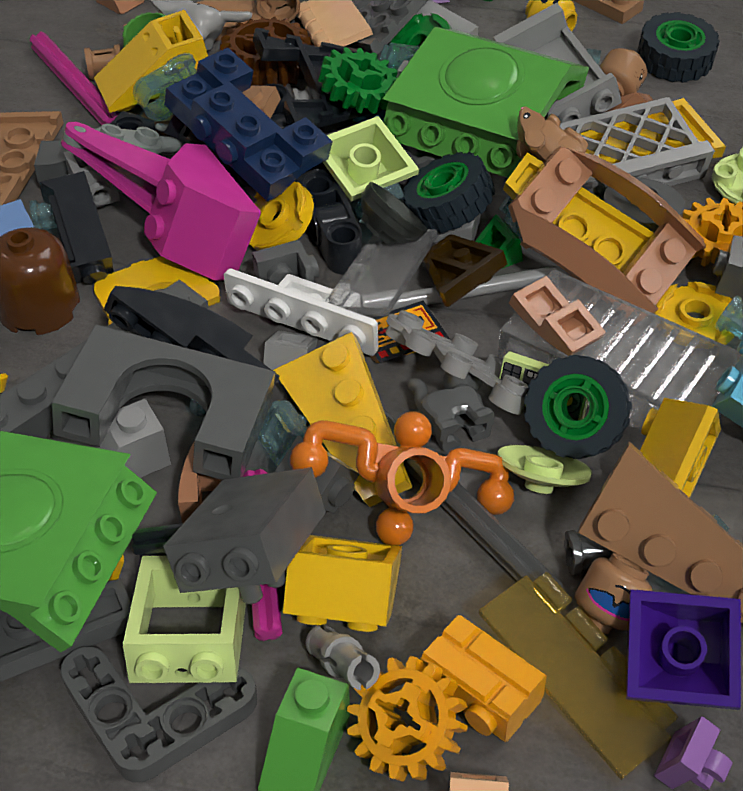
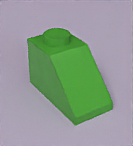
(305, 733)

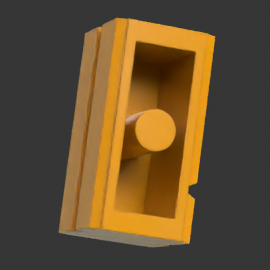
(491, 678)

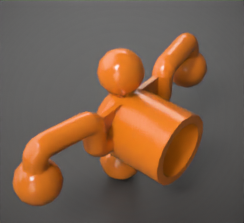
(380, 463)

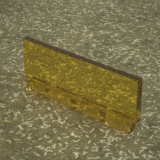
(578, 680)

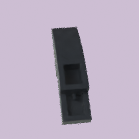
(179, 323)

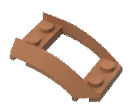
(650, 270)

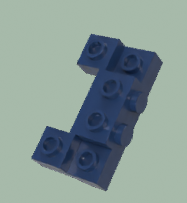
(240, 131)

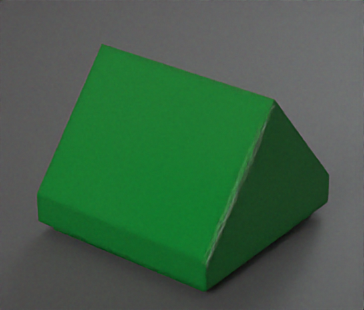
(501, 236)

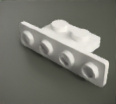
(301, 306)

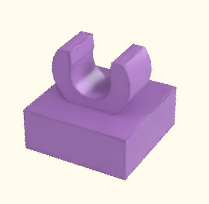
(692, 757)

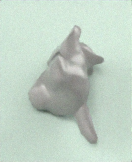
(205, 18)

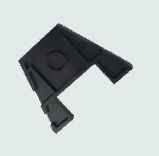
(321, 109)

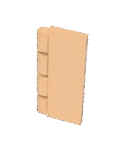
(333, 22)

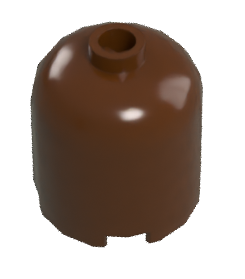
(35, 281)

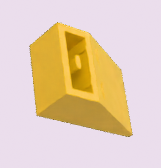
(144, 54)

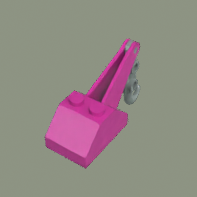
(192, 200)

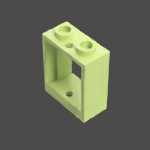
(158, 656)

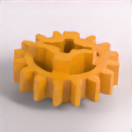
(716, 225)
(393, 735)

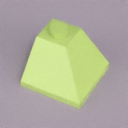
(367, 155)

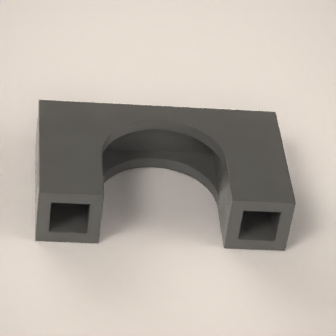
(124, 365)

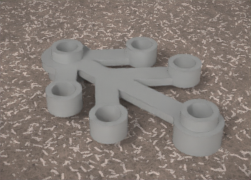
(458, 359)

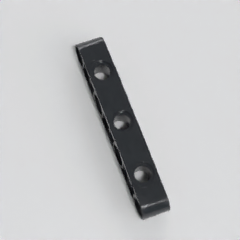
(333, 220)

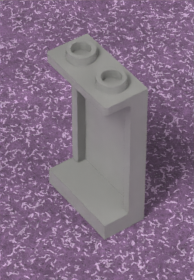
(550, 35)

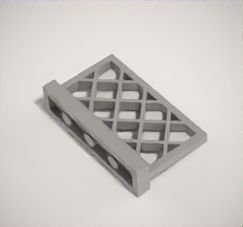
(667, 163)

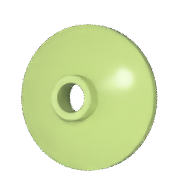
(543, 468)

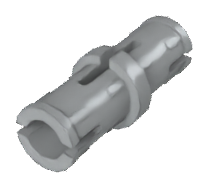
(343, 657)

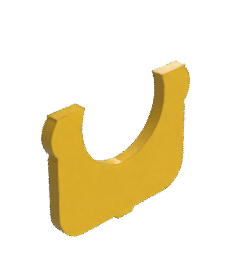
(155, 275)

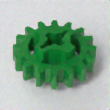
(357, 79)

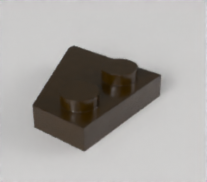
(460, 266)

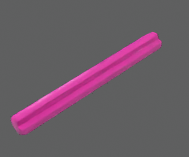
(72, 77)

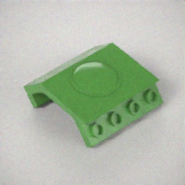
(469, 94)
(62, 530)

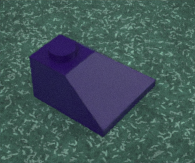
(684, 649)

